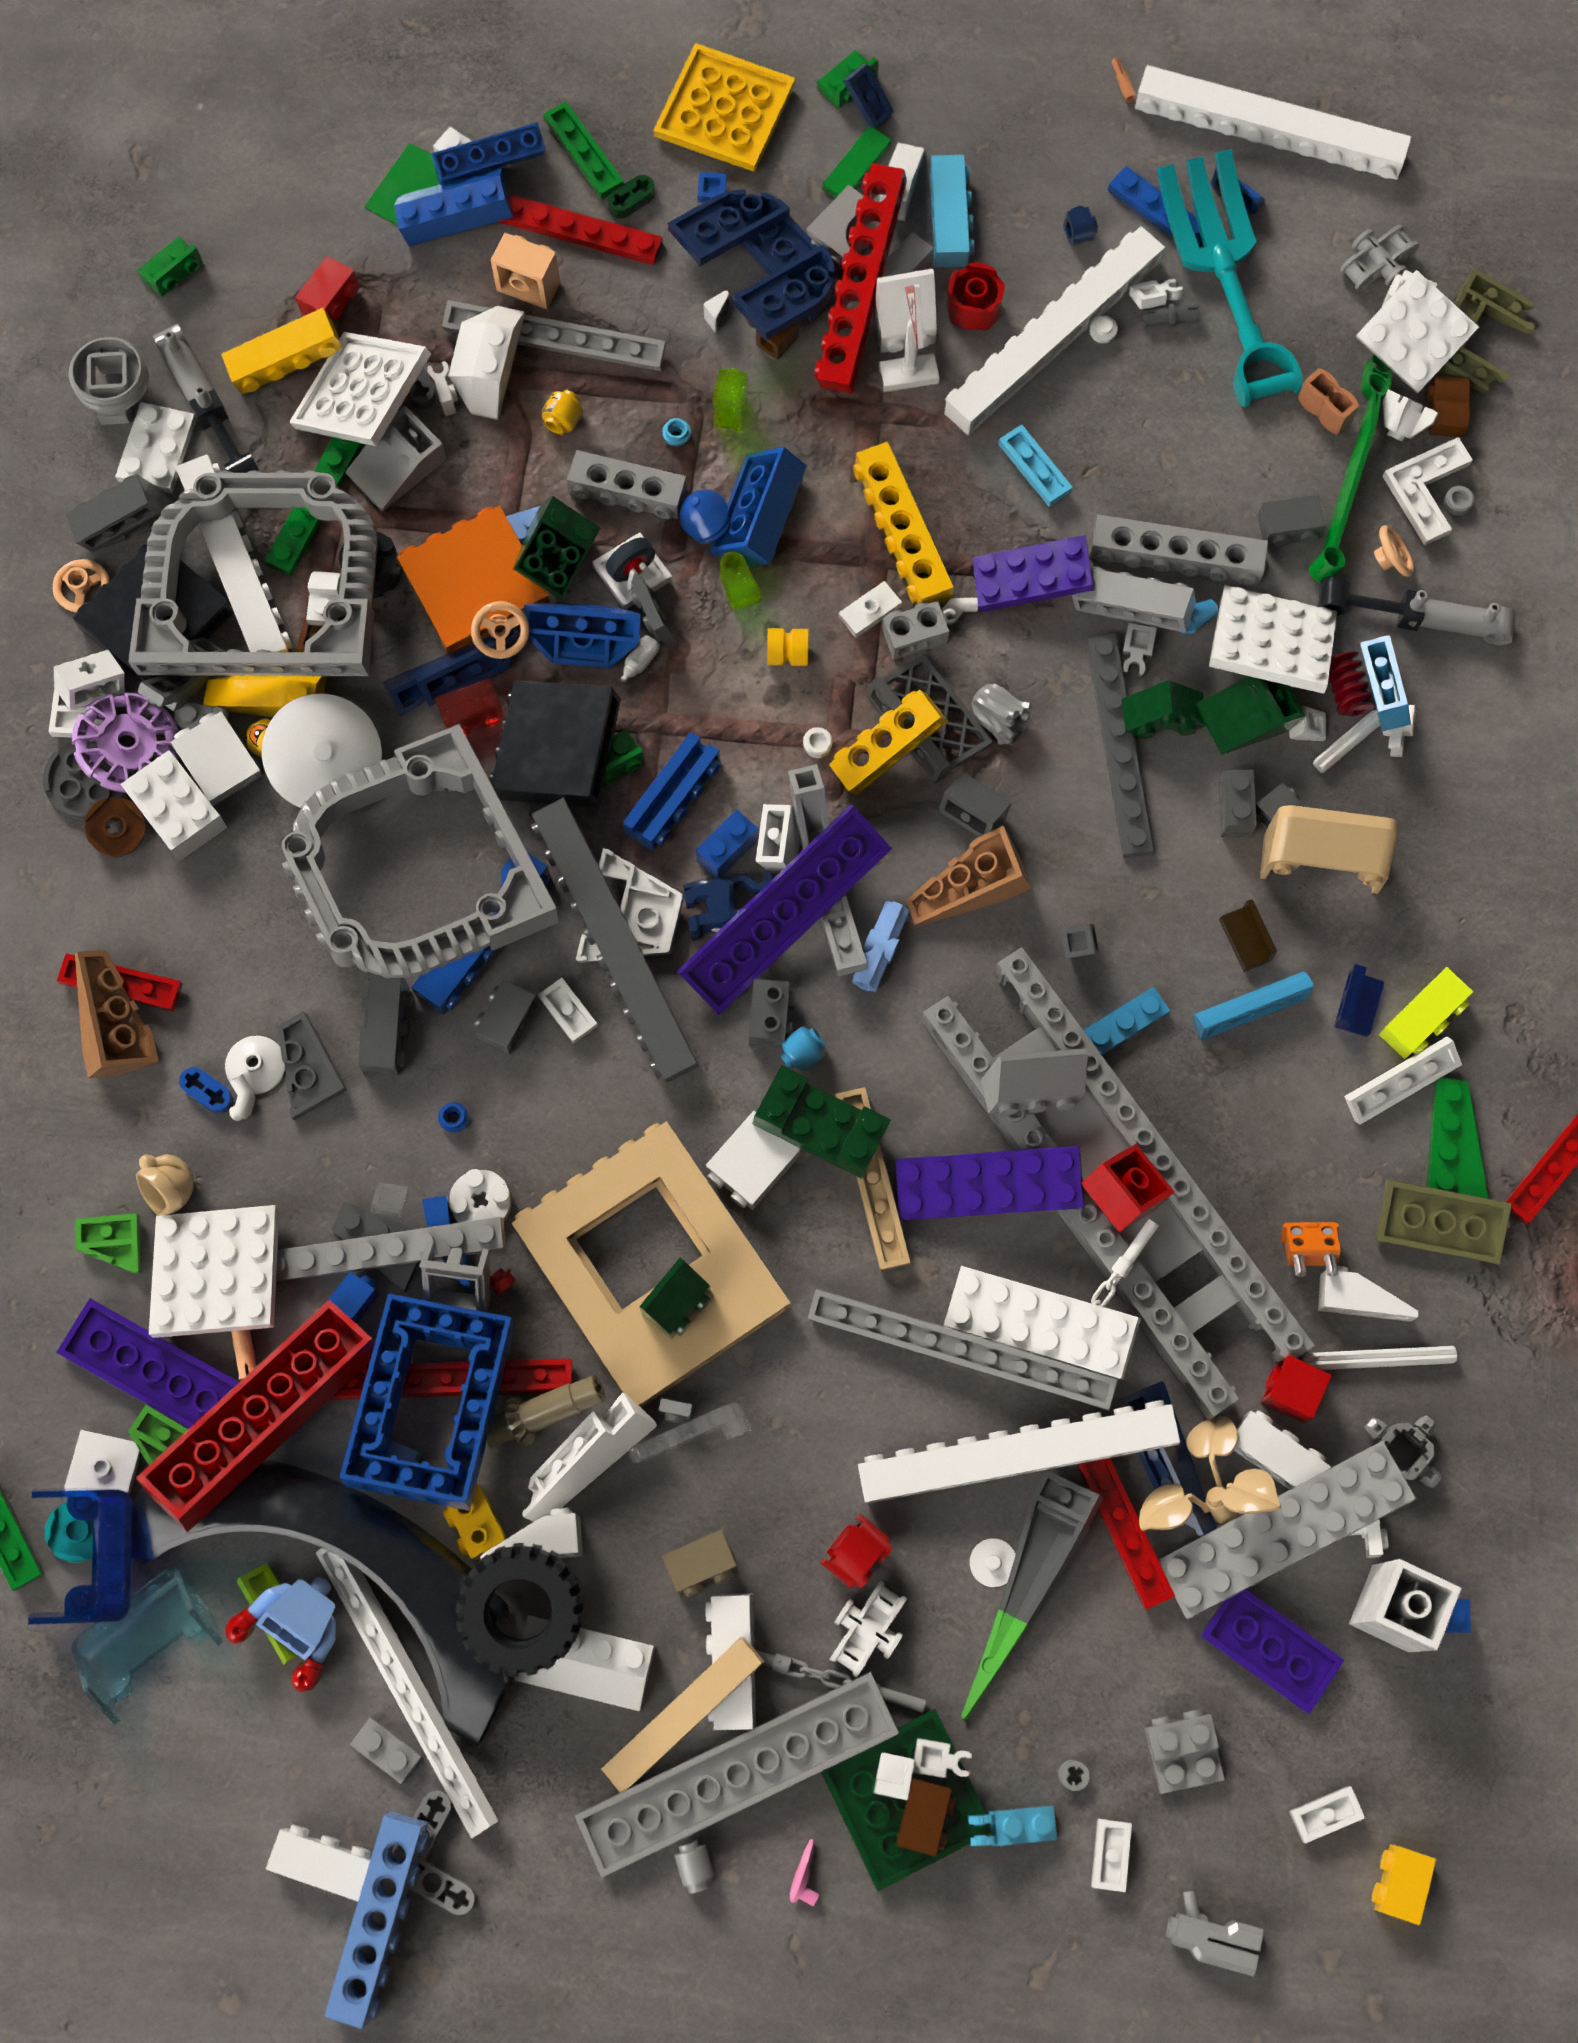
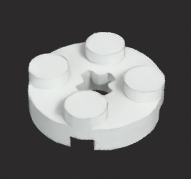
(473, 1184)

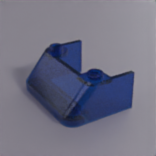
(111, 1556)

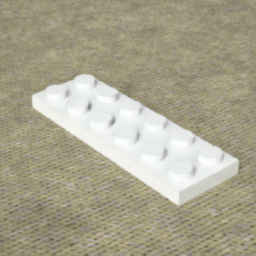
(1042, 1322)

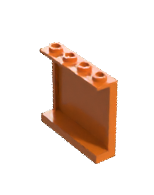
(466, 571)

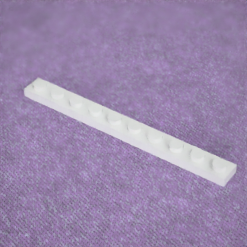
(410, 1693)

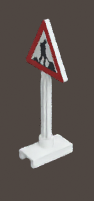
(912, 369)

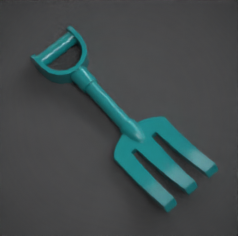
(1221, 257)

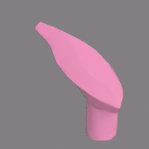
(798, 1887)

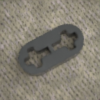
(424, 382)

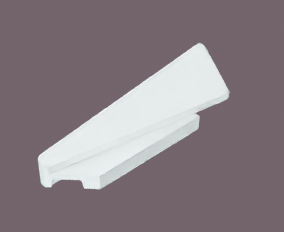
(586, 1455)

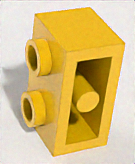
(477, 1527)

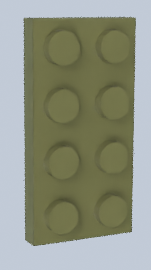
(1443, 1221)

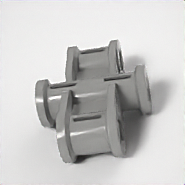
(1379, 257)

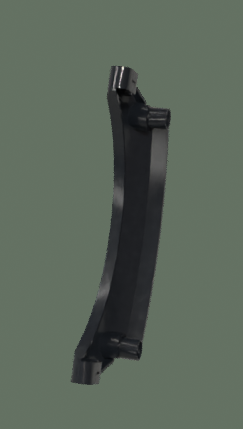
(375, 1538)

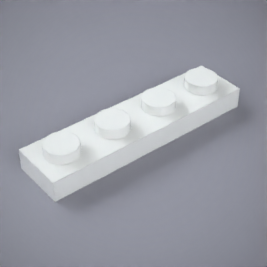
(1403, 1080)

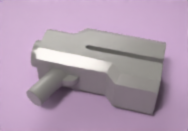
(1194, 1929)

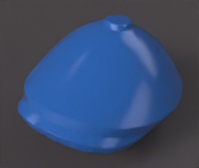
(704, 515)

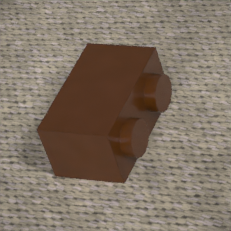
(925, 1817)

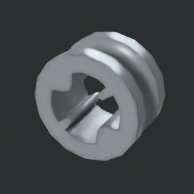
(1084, 1776)

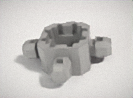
(1417, 1436)

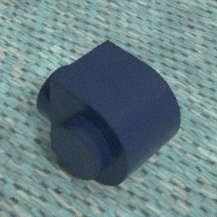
(1080, 225)

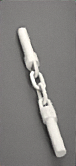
(1125, 1263)

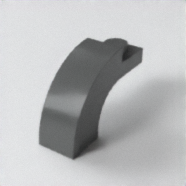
(177, 690)

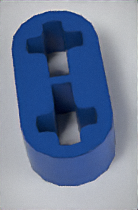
(202, 1096)

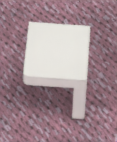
(894, 1776)

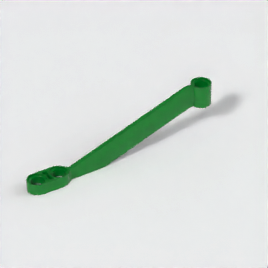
(1331, 558)

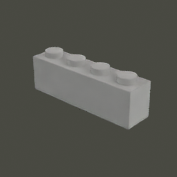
(1138, 600)

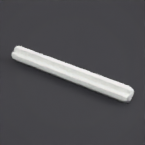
(1381, 1358)

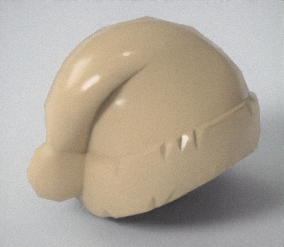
(164, 1183)

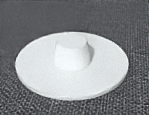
(992, 1562)

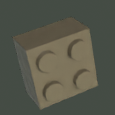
(700, 1563)

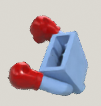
(298, 1619)

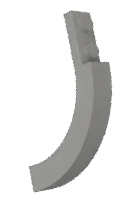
(811, 819)

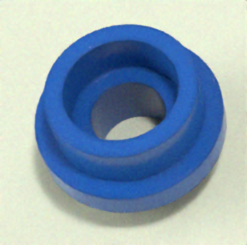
(449, 1109)

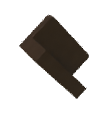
(1248, 936)

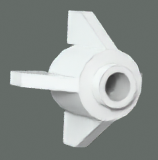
(1405, 418)

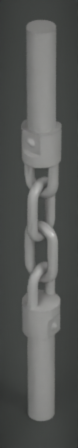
(782, 1664)

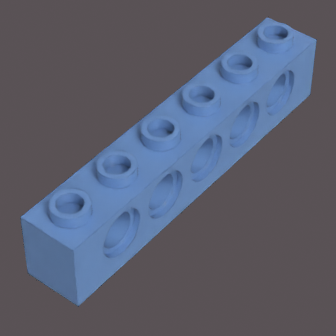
(345, 2002)

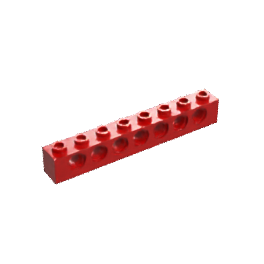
(843, 375)

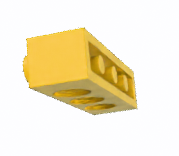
(927, 721)

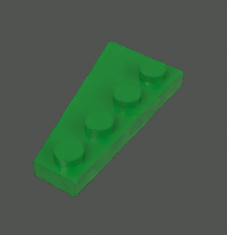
(1454, 1143)

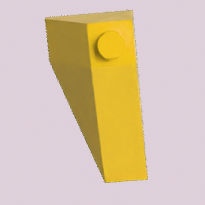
(260, 694)

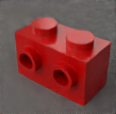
(328, 288)

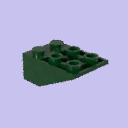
(555, 547)
(1249, 713)

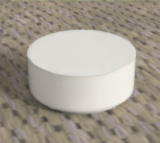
(817, 742)

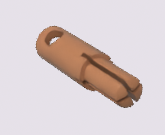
(1124, 81)

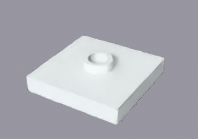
(103, 1462)

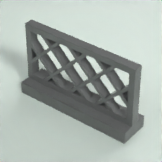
(927, 752)

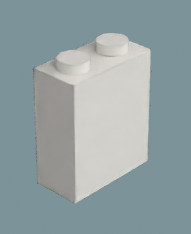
(215, 757)
(751, 1163)

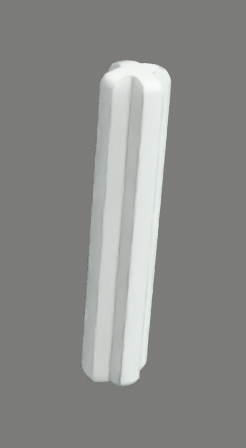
(1347, 742)

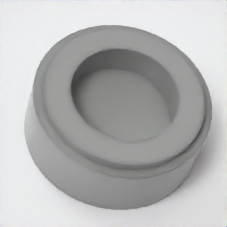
(1458, 500)

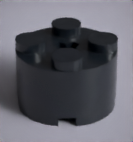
(387, 567)

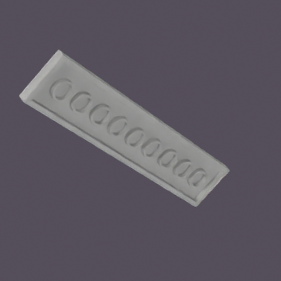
(736, 1774)

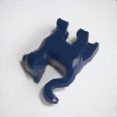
(720, 900)

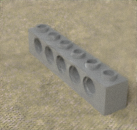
(1191, 542)

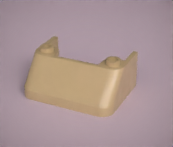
(1330, 842)

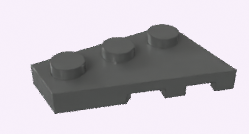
(357, 1223)

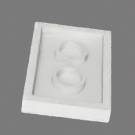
(157, 445)

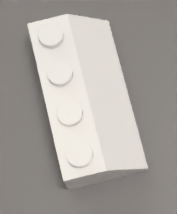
(596, 1667)

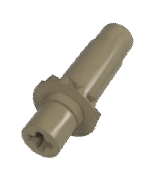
(523, 1419)

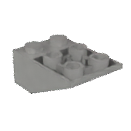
(398, 461)

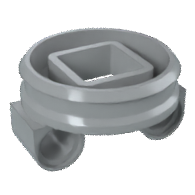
(111, 356)

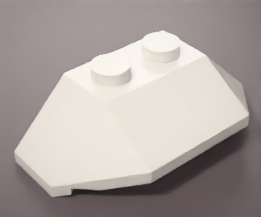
(485, 359)

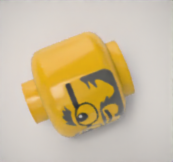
(561, 412)

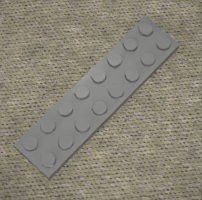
(1269, 1542)

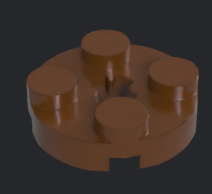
(115, 810)

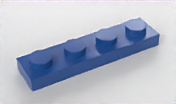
(1145, 200)

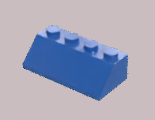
(453, 207)
(760, 505)

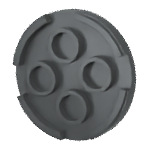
(70, 788)

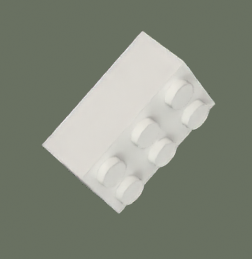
(174, 805)

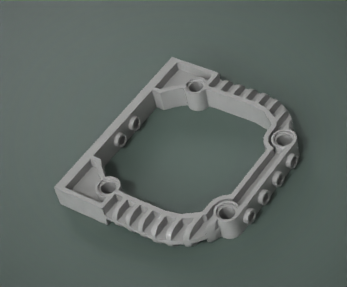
(335, 650)
(449, 763)

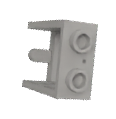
(454, 1269)

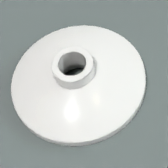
(266, 1073)

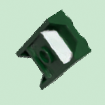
(820, 1122)

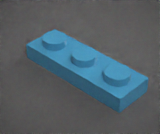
(1127, 1021)

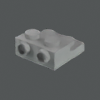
(1184, 1751)

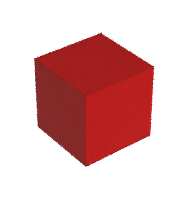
(1295, 1388)

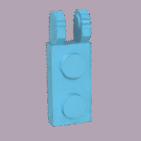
(1016, 1826)

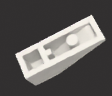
(909, 159)
(1358, 1296)

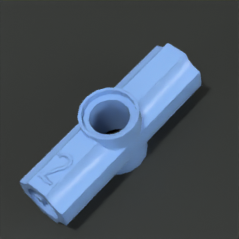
(881, 945)

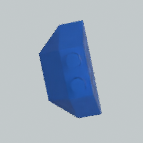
(582, 632)

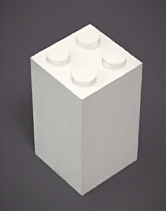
(1405, 1606)

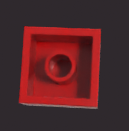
(1127, 1187)

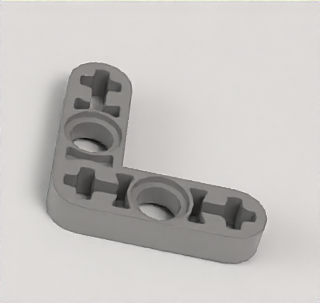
(459, 1885)

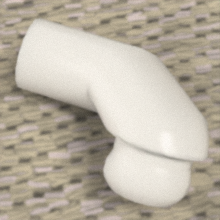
(956, 606)
(245, 1099)

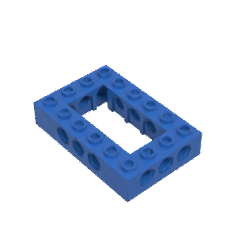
(401, 1325)

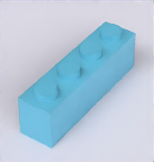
(949, 211)

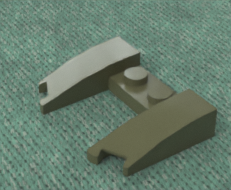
(1489, 298)

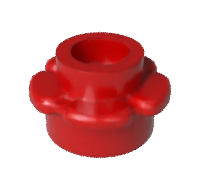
(501, 1280)

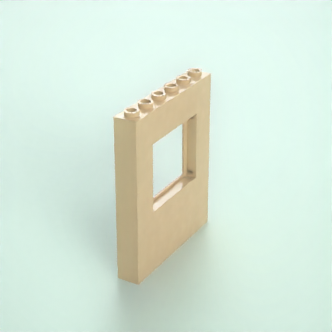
(631, 1347)

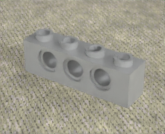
(617, 473)

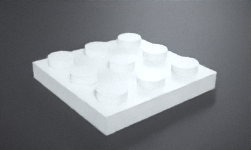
(1417, 331)

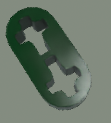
(629, 194)

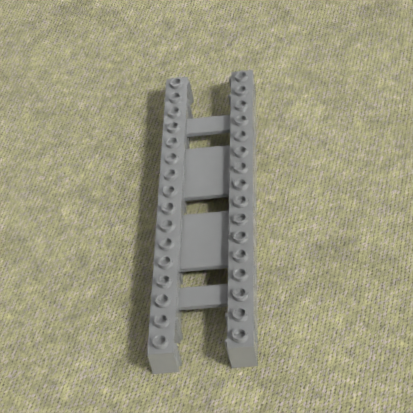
(1104, 1126)

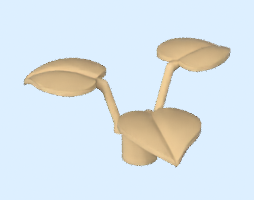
(1250, 1493)

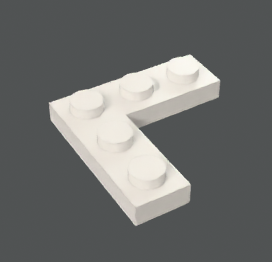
(1409, 487)

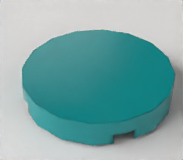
(69, 1537)

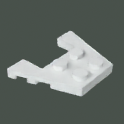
(647, 905)

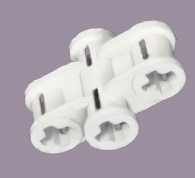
(875, 1618)

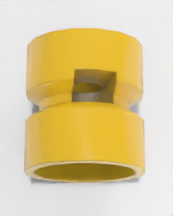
(787, 647)

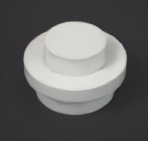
(1103, 329)

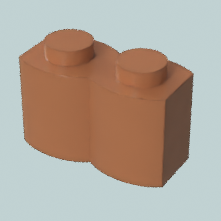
(1328, 401)

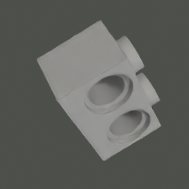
(918, 636)

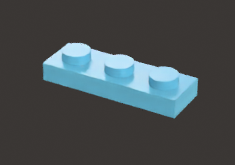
(1035, 465)

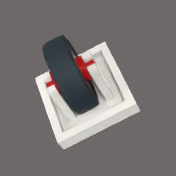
(627, 562)

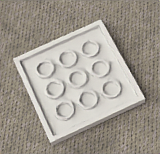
(360, 388)
(1273, 639)
(214, 1271)

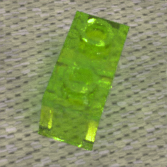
(730, 399)

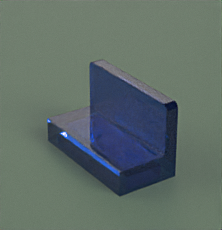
(1359, 1002)

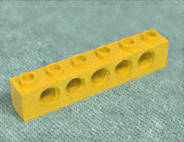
(881, 462)

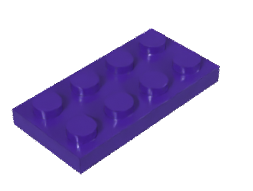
(1032, 573)
(1272, 1649)

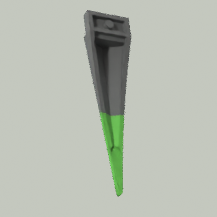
(1050, 1537)

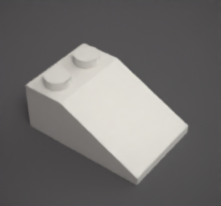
(893, 310)
(555, 1532)

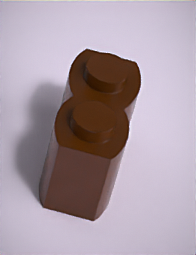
(1451, 400)

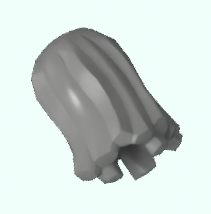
(1000, 712)

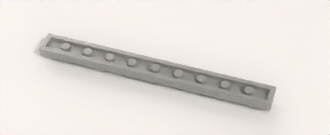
(963, 1349)

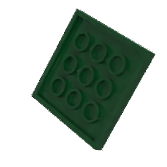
(876, 1818)

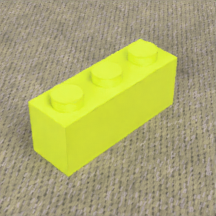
(1427, 1014)

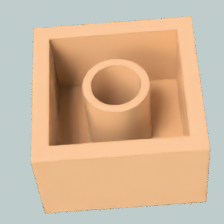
(525, 270)

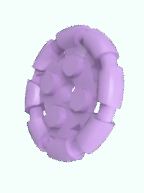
(108, 749)

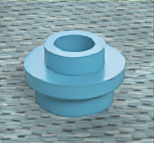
(674, 425)

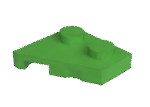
(111, 1239)
(154, 1433)

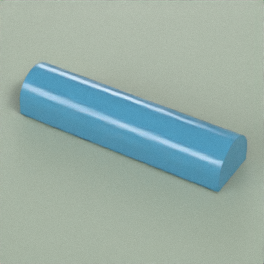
(1253, 1005)

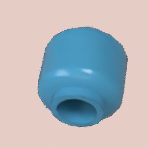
(803, 1049)

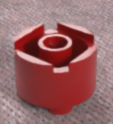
(975, 297)
(856, 1552)

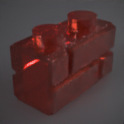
(470, 706)

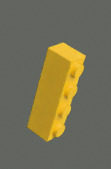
(282, 351)

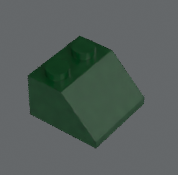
(676, 1299)

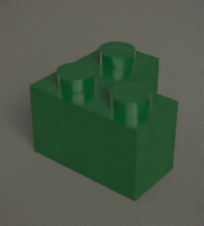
(1161, 708)

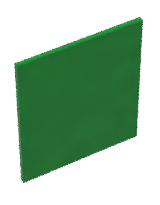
(409, 174)

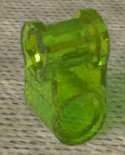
(738, 584)

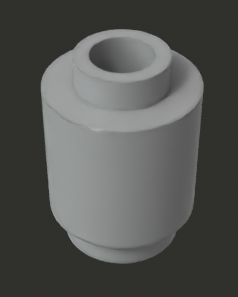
(694, 1866)

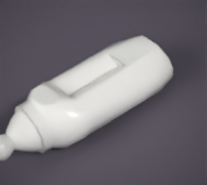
(640, 657)

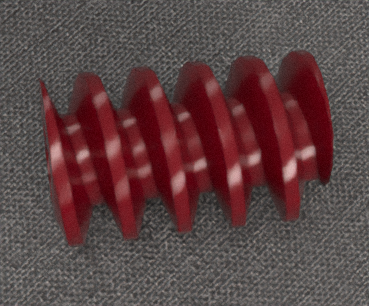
(1347, 685)

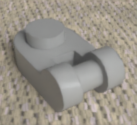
(191, 713)

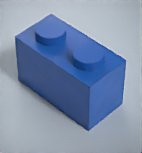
(727, 844)

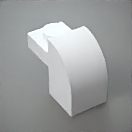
(323, 589)

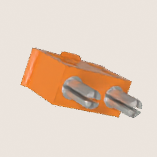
(1312, 1245)

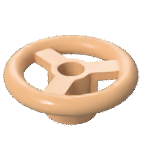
(1393, 552)
(72, 574)
(495, 620)

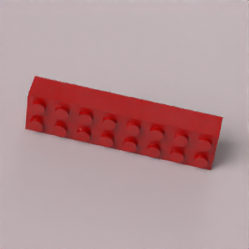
(257, 1416)

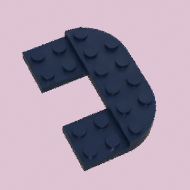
(798, 270)

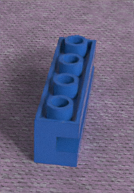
(488, 153)
(671, 792)

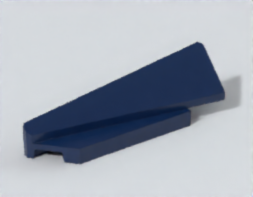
(446, 674)
(1171, 1463)

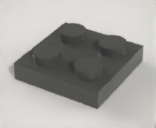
(655, 616)

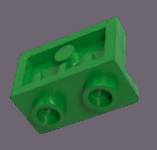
(832, 83)
(170, 266)
(623, 757)

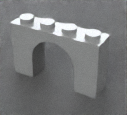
(833, 230)

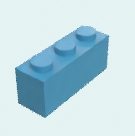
(1385, 683)

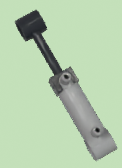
(200, 394)
(1417, 611)

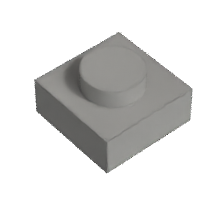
(675, 1411)

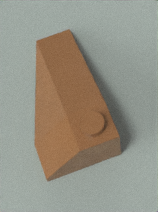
(978, 878)
(110, 1026)

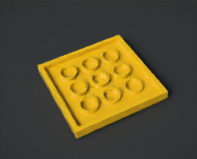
(724, 107)

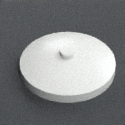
(315, 743)

